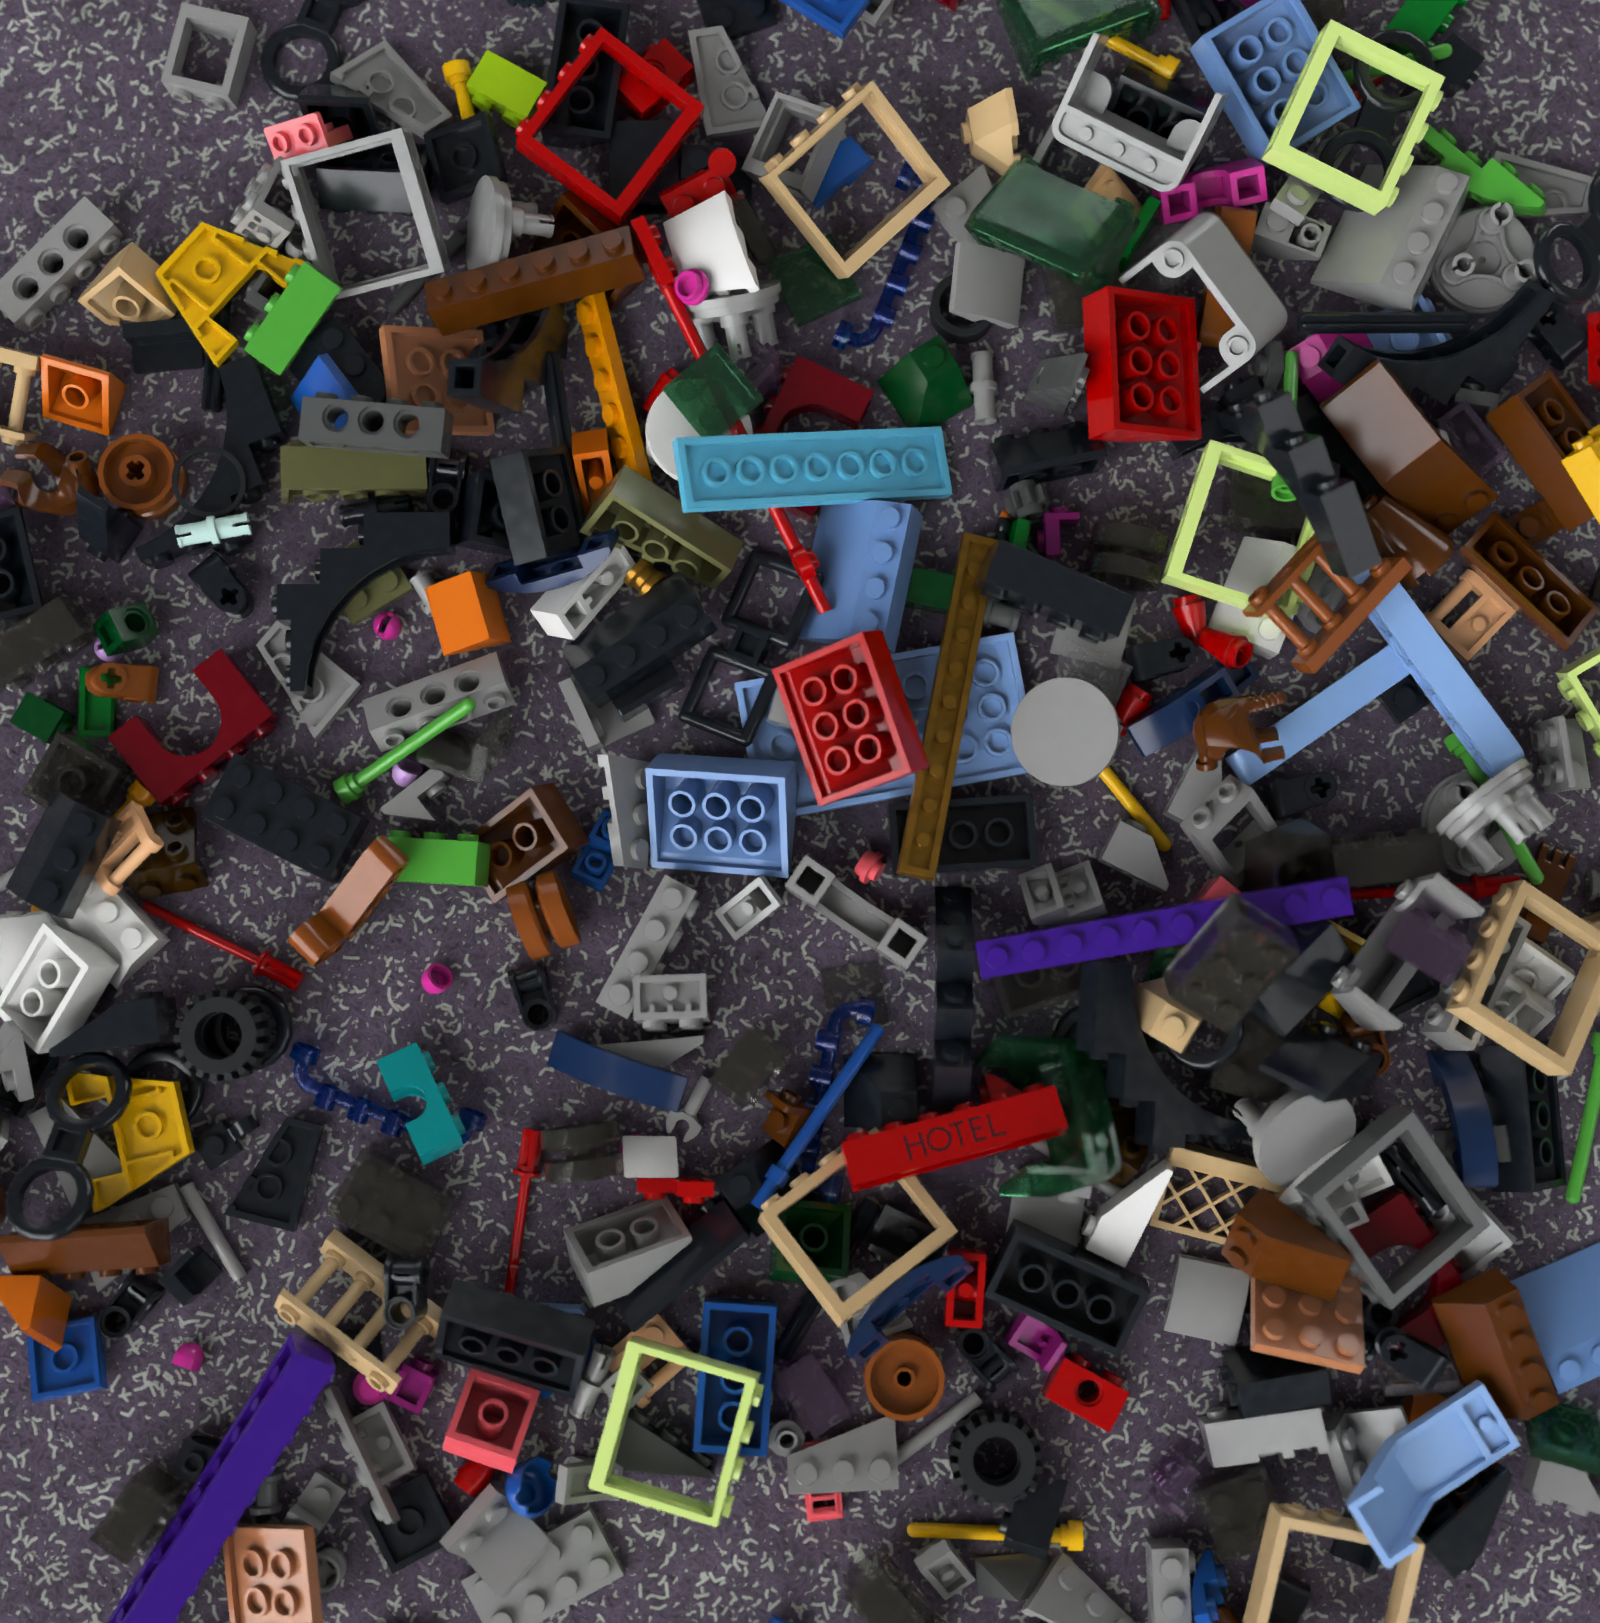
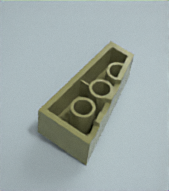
(351, 474)
(658, 528)

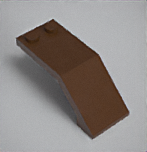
(1406, 449)

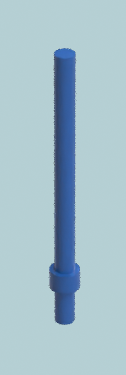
(778, 1174)

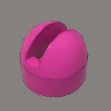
(392, 627)
(439, 980)
(189, 1356)

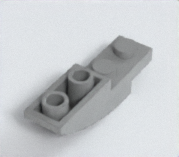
(1298, 196)

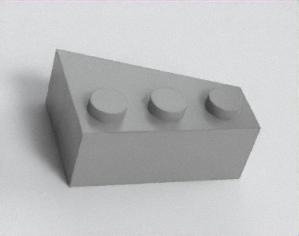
(1240, 1441)

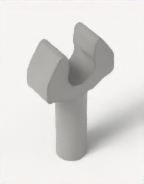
(690, 1110)

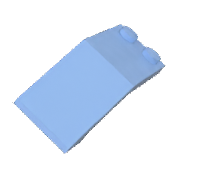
(1426, 1464)

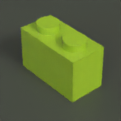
(505, 89)

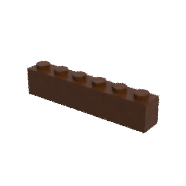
(534, 281)

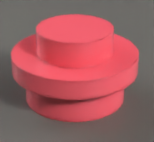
(870, 866)

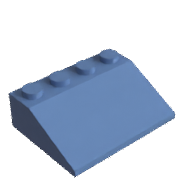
(1258, 64)
(866, 569)
(721, 814)
(1565, 1315)

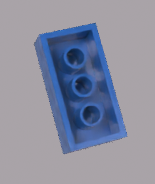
(743, 1335)

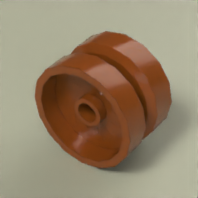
(138, 476)
(539, 916)
(915, 1395)

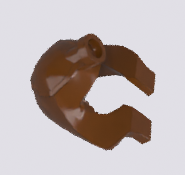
(69, 473)
(1228, 725)

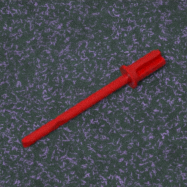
(1478, 887)
(263, 965)
(527, 1167)

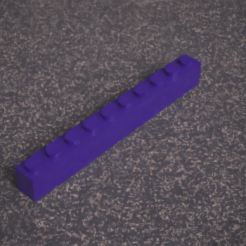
(1153, 927)
(228, 1483)

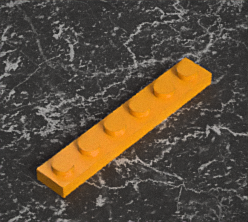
(612, 384)

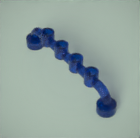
(897, 281)
(822, 1077)
(362, 1108)

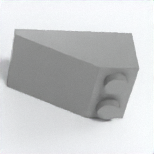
(625, 1247)

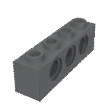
(430, 440)

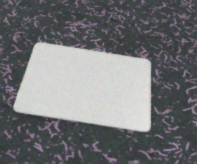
(650, 1157)

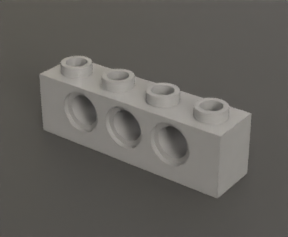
(55, 247)
(410, 707)

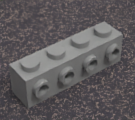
(649, 943)
(1447, 1028)
(1168, 1580)

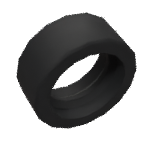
(946, 329)

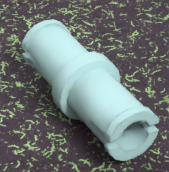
(213, 529)

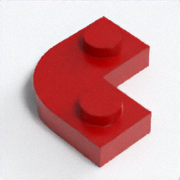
(689, 1188)

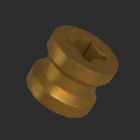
(644, 576)

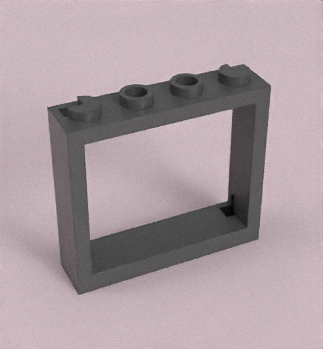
(1355, 1155)

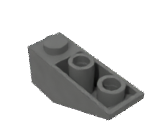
(1058, 382)
(657, 1451)

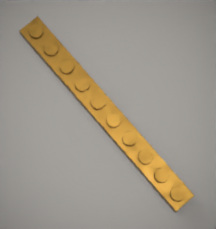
(945, 714)

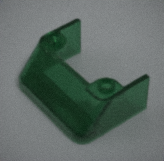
(1090, 1145)

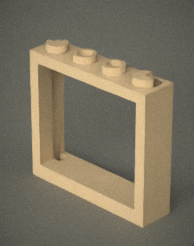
(904, 140)
(1582, 1002)
(833, 1305)
(1329, 1524)

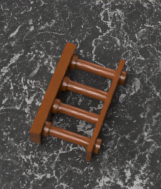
(1335, 624)

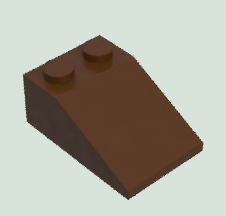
(529, 838)
(1285, 1249)

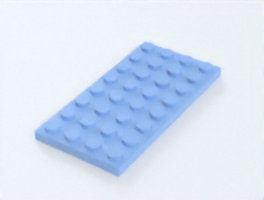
(986, 736)

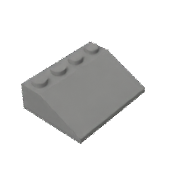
(1394, 252)

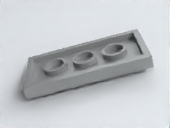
(568, 1571)

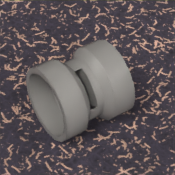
(329, 1576)

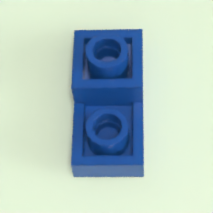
(845, 168)
(595, 862)
(1207, 1588)

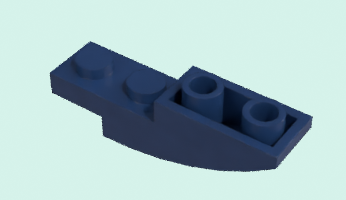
(1176, 712)

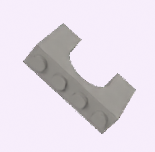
(855, 915)

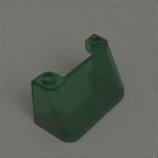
(1052, 28)
(1054, 224)

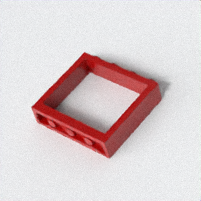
(619, 209)

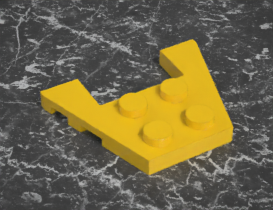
(208, 273)
(148, 1135)

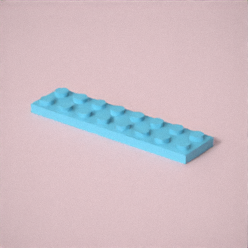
(810, 468)

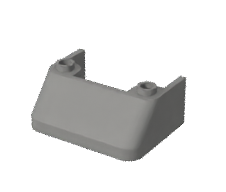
(1120, 144)
(1232, 280)
(1377, 977)

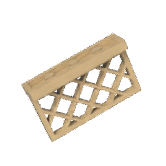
(1212, 1164)

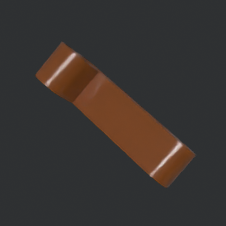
(1212, 318)
(351, 902)

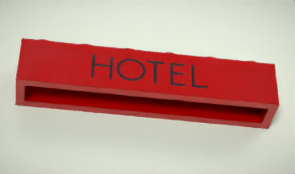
(953, 1137)

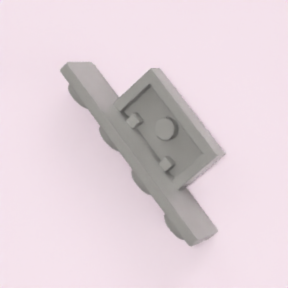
(376, 1447)

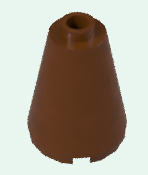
(1406, 535)

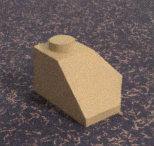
(993, 130)
(128, 290)
(1163, 1016)

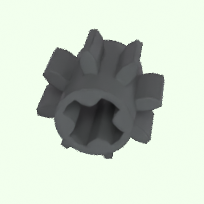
(1026, 500)

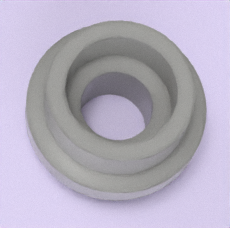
(781, 1428)

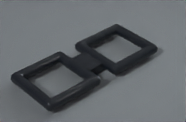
(747, 651)

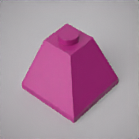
(1311, 353)

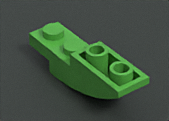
(1487, 184)

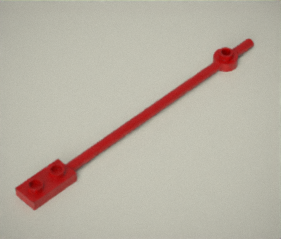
(664, 272)

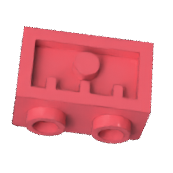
(304, 135)

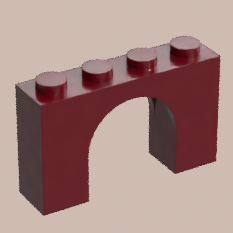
(814, 390)
(243, 719)
(1397, 1222)

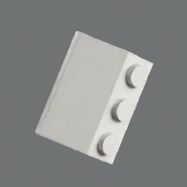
(1253, 567)
(117, 928)
(55, 986)

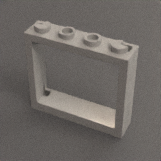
(417, 190)

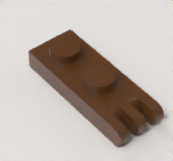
(1553, 885)

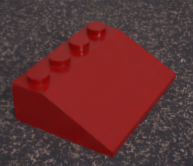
(1141, 366)
(850, 717)

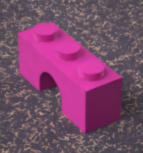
(1229, 184)

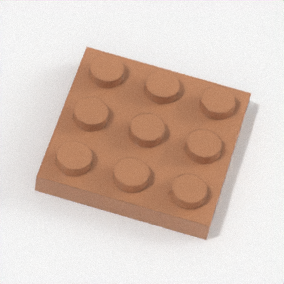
(418, 370)
(1309, 1327)
(272, 1574)

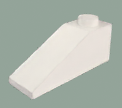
(571, 608)
(1124, 1217)

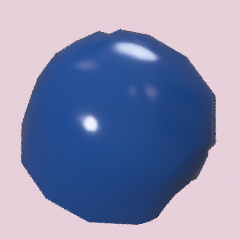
(531, 1487)

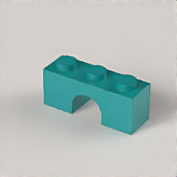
(409, 1074)

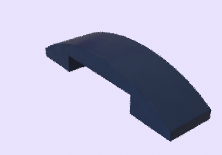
(554, 573)
(617, 1072)
(1469, 1117)
(868, 1334)

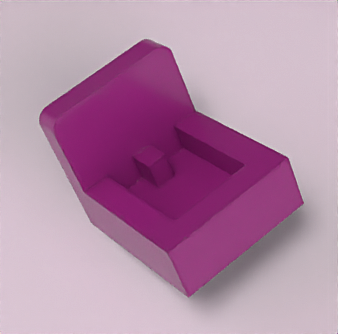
(1048, 538)
(1037, 1341)
(416, 1384)

